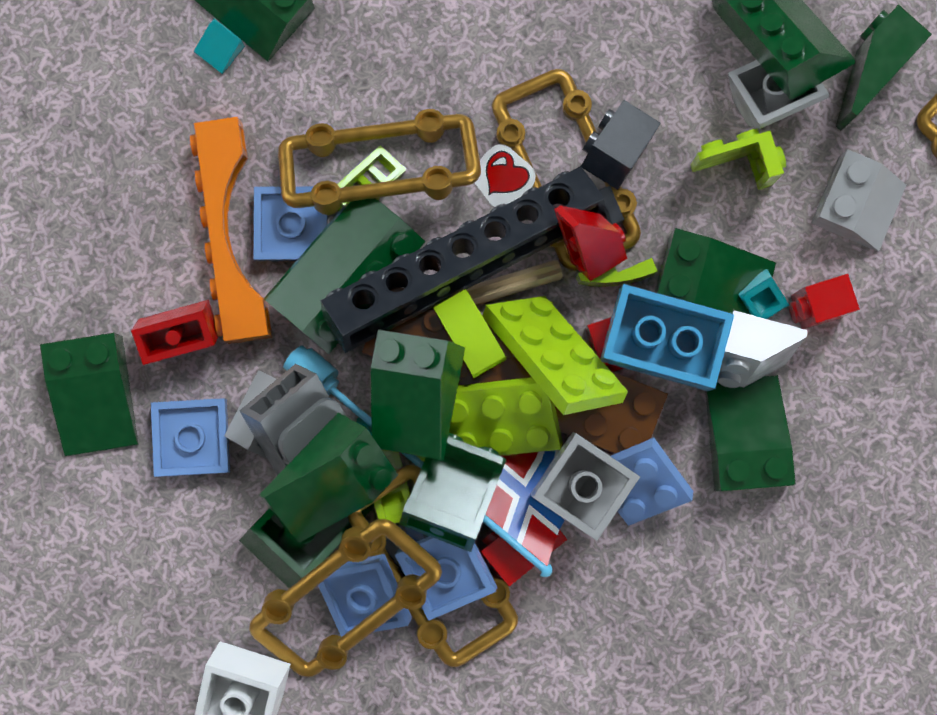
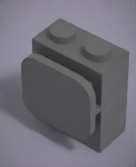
(289, 415)

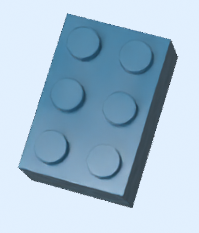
(667, 337)

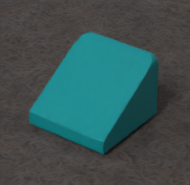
(218, 46)
(763, 296)

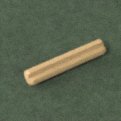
(516, 282)

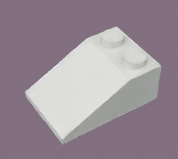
(241, 683)

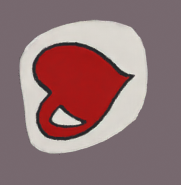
(504, 175)

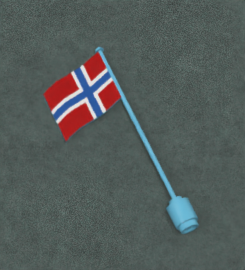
(512, 510)

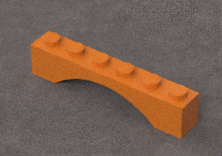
(221, 158)

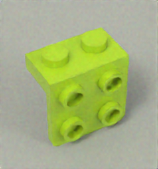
(764, 157)

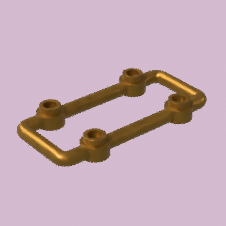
(576, 106)
(322, 140)
(354, 547)
(433, 633)

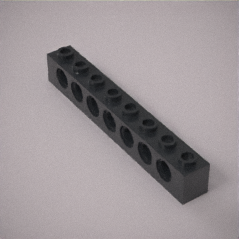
(454, 274)

